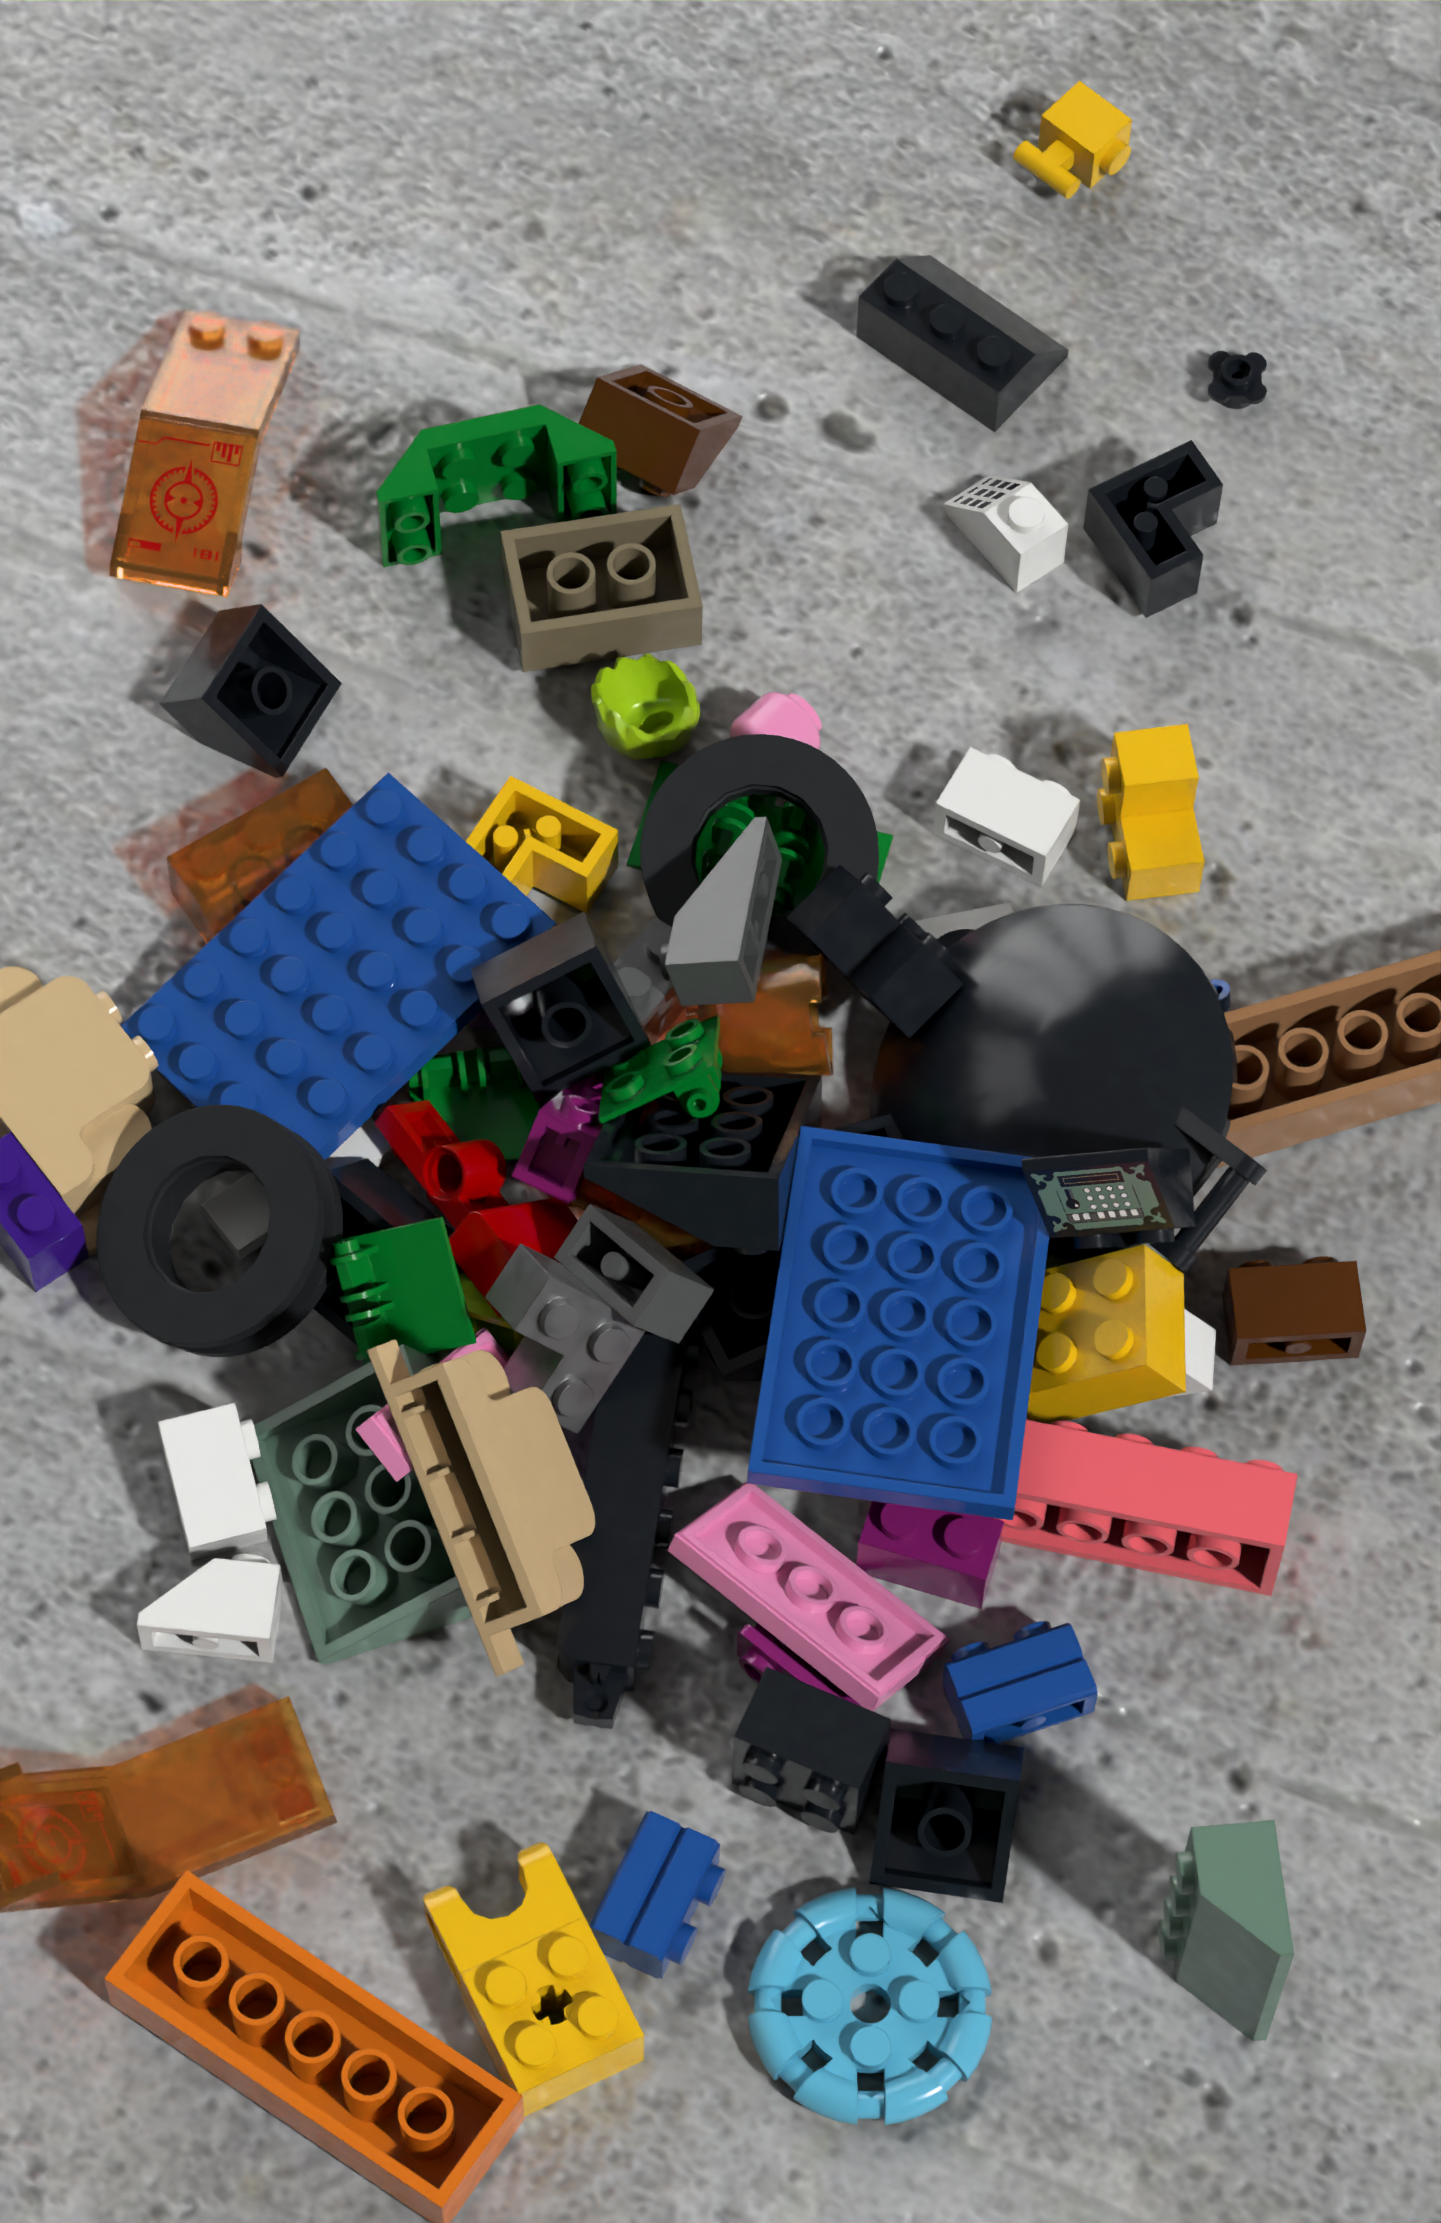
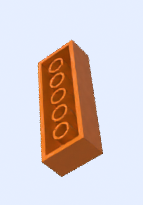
(315, 2049)

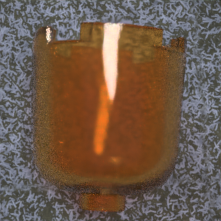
(782, 1025)

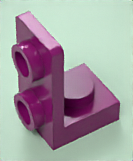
(562, 1141)

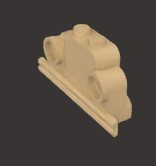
(71, 1085)
(495, 1488)

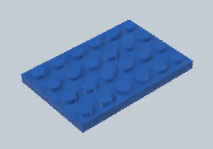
(339, 973)
(902, 1325)

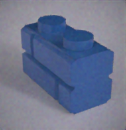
(1019, 1684)
(656, 1894)

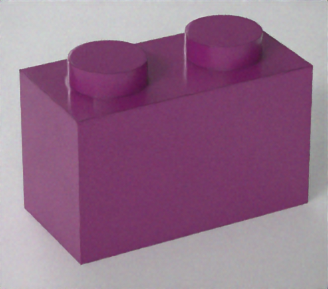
(931, 1550)

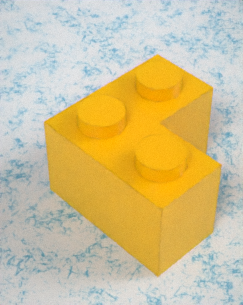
(1151, 812)
(546, 845)

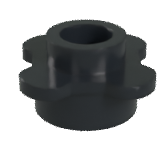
(1237, 392)

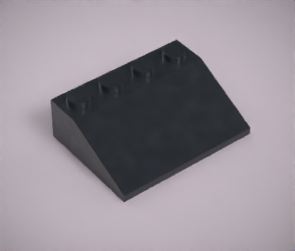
(717, 1173)

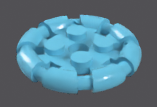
(875, 1966)

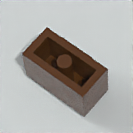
(1293, 1311)

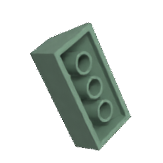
(1230, 1923)

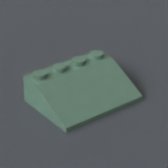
(349, 1533)

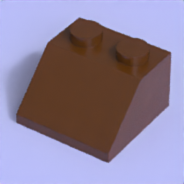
(658, 428)

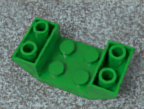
(487, 462)

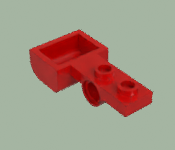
(466, 1187)

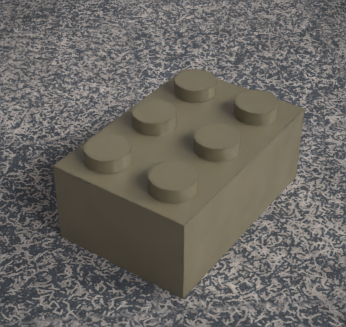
(601, 587)

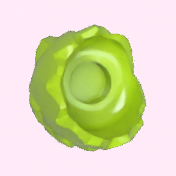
(645, 707)

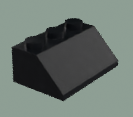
(955, 338)

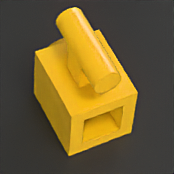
(1078, 142)

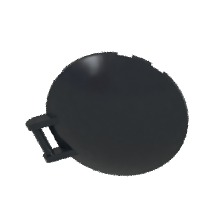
(1074, 1042)

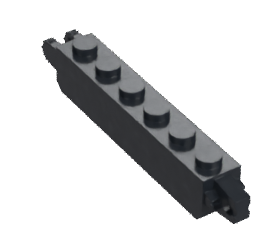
(626, 1481)

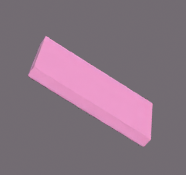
(809, 1595)

